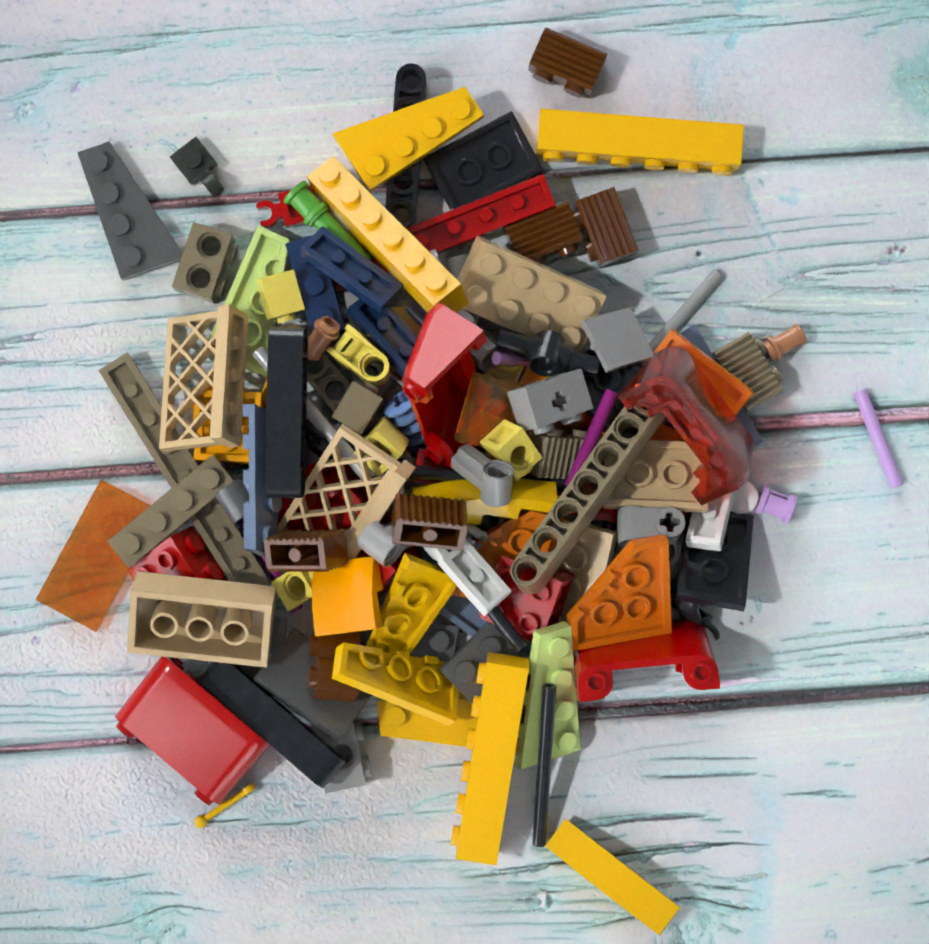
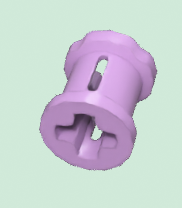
(775, 504)

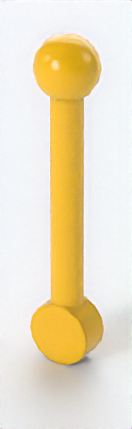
(202, 820)

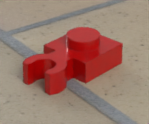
(281, 211)

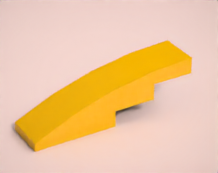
(526, 494)
(612, 877)

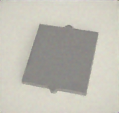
(617, 339)

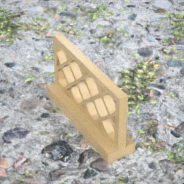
(225, 377)
(378, 502)

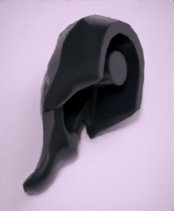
(692, 611)

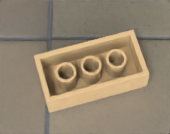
(526, 293)
(201, 619)

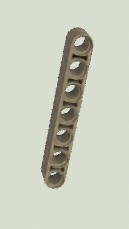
(585, 505)

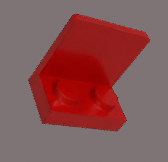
(536, 610)

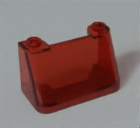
(680, 389)

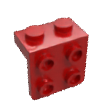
(181, 556)

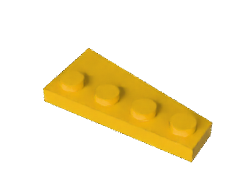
(403, 137)
(411, 604)
(399, 679)
(405, 724)

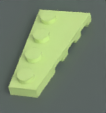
(263, 258)
(553, 663)

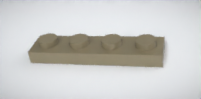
(170, 511)

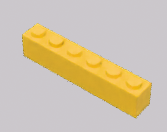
(639, 141)
(386, 238)
(492, 757)

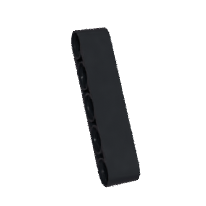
(403, 98)
(286, 412)
(272, 721)

